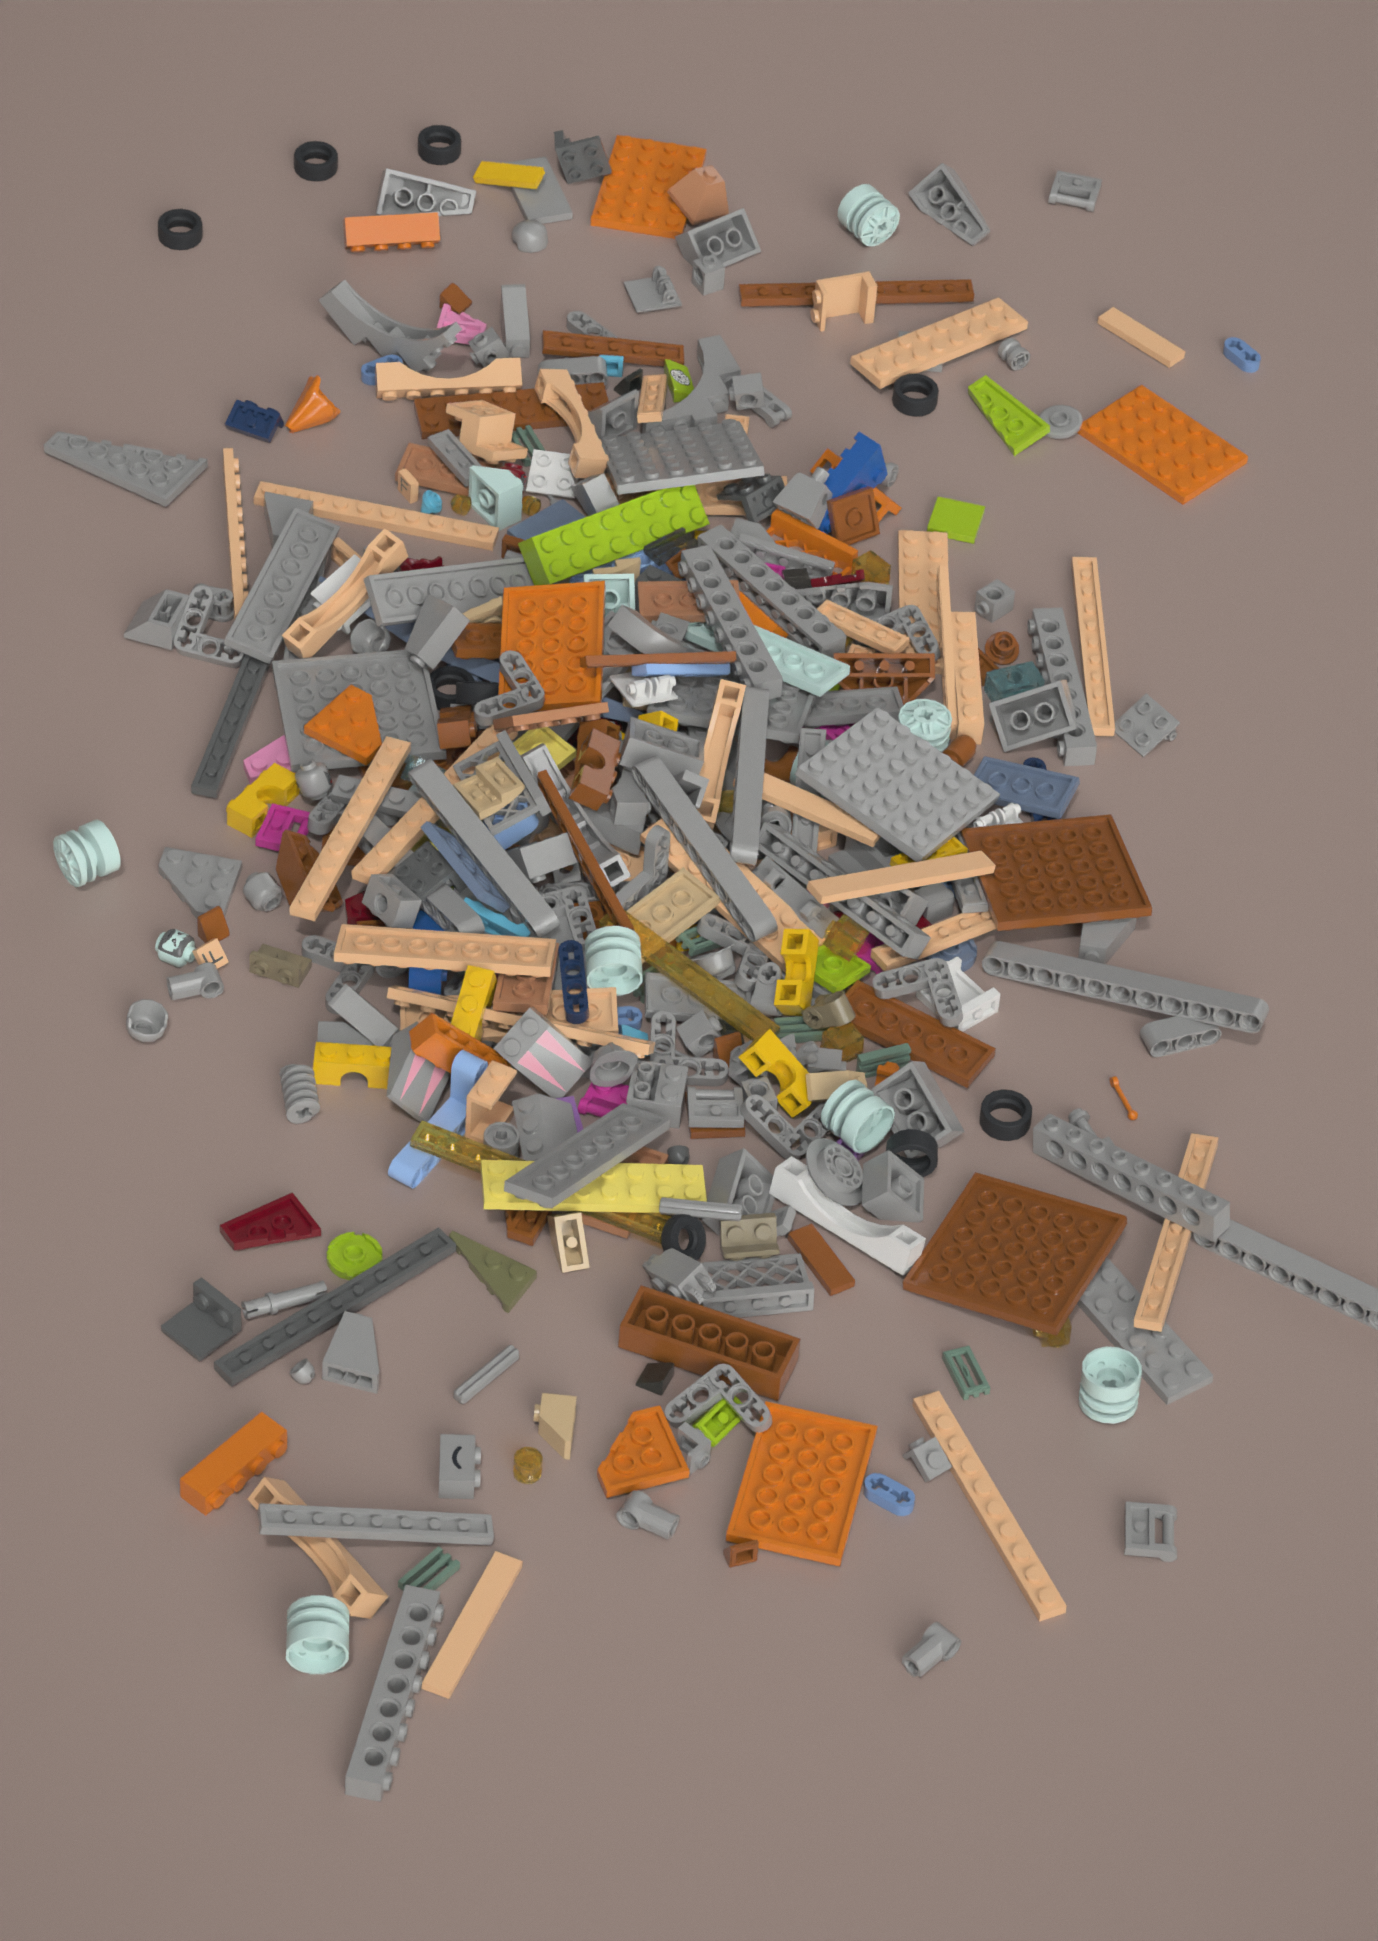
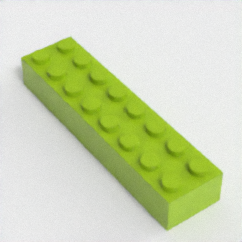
(611, 534)

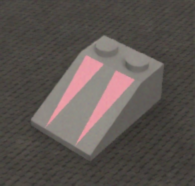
(543, 1054)
(413, 1080)

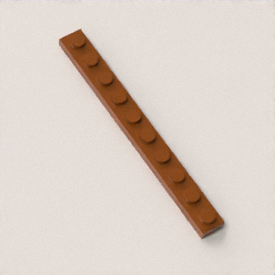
(887, 292)

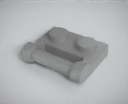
(1075, 185)
(715, 1108)
(1140, 1530)

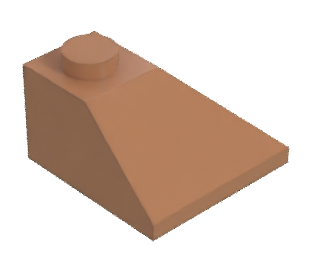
(701, 195)

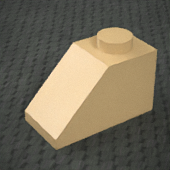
(823, 1084)
(568, 1240)
(557, 1421)

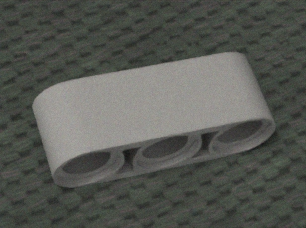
(581, 369)
(1177, 1035)

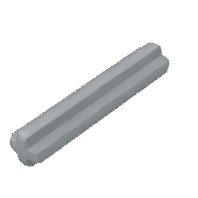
(701, 1209)
(486, 1374)

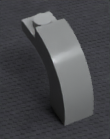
(644, 635)

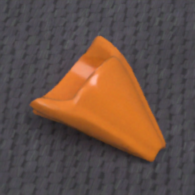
(311, 408)

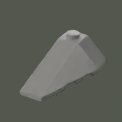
(418, 194)
(950, 203)
(863, 598)

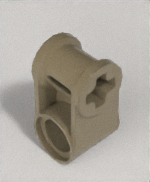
(829, 1011)

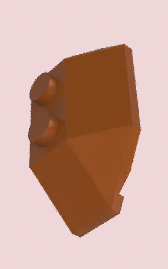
(907, 671)
(294, 864)

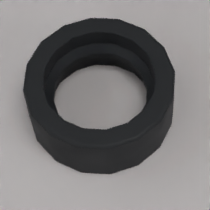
(440, 155)
(312, 171)
(180, 218)
(913, 406)
(447, 676)
(474, 691)
(1008, 1100)
(915, 1140)

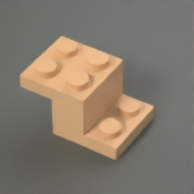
(487, 431)

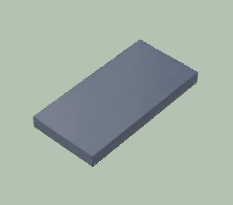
(1030, 787)
(465, 866)

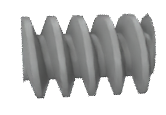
(299, 1092)

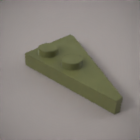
(498, 1272)

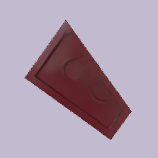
(271, 1224)

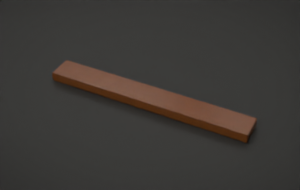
(583, 852)

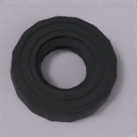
(695, 1230)

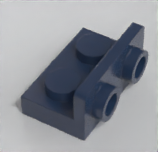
(254, 420)

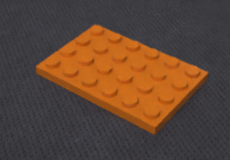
(637, 188)
(1162, 444)
(552, 632)
(802, 1484)

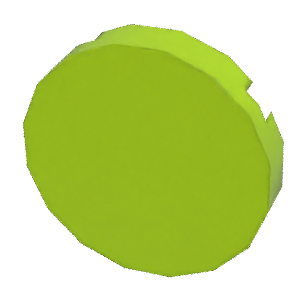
(352, 1254)

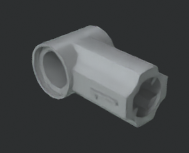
(203, 981)
(641, 1512)
(935, 1645)

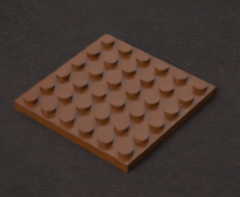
(1058, 872)
(1015, 1253)

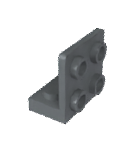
(581, 158)
(756, 495)
(427, 871)
(204, 1322)

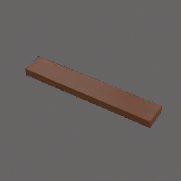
(588, 346)
(629, 660)

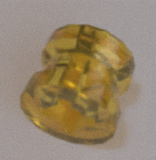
(532, 1460)

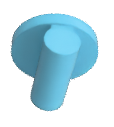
(431, 502)

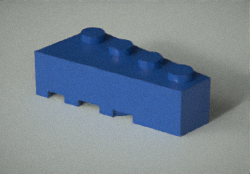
(859, 468)
(421, 978)

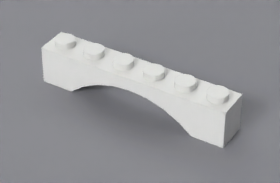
(891, 1245)

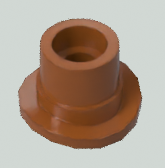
(1002, 648)

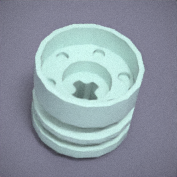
(868, 215)
(927, 720)
(86, 853)
(614, 959)
(857, 1116)
(1110, 1385)
(317, 1634)

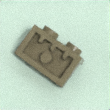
(279, 965)
(749, 1237)

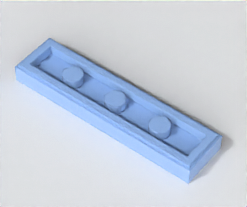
(681, 670)

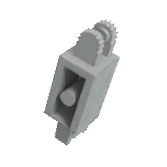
(679, 1275)

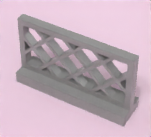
(515, 763)
(755, 1298)

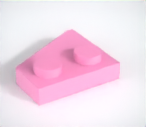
(469, 326)
(261, 760)

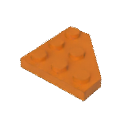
(348, 725)
(642, 1455)

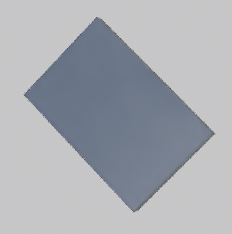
(546, 520)

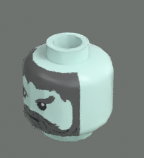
(175, 948)

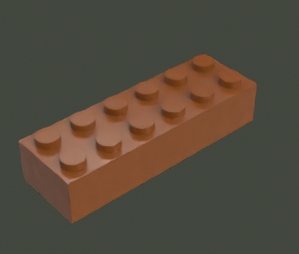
(703, 1338)

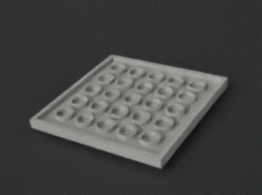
(680, 457)
(399, 693)
(697, 697)
(897, 785)

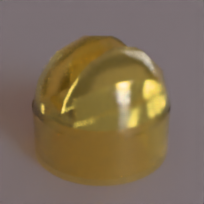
(461, 504)
(531, 505)

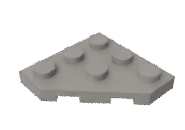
(200, 878)

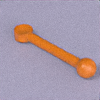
(1132, 1114)

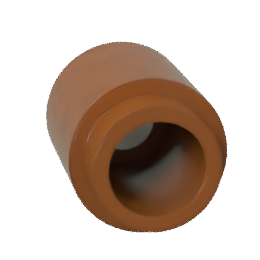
(961, 749)

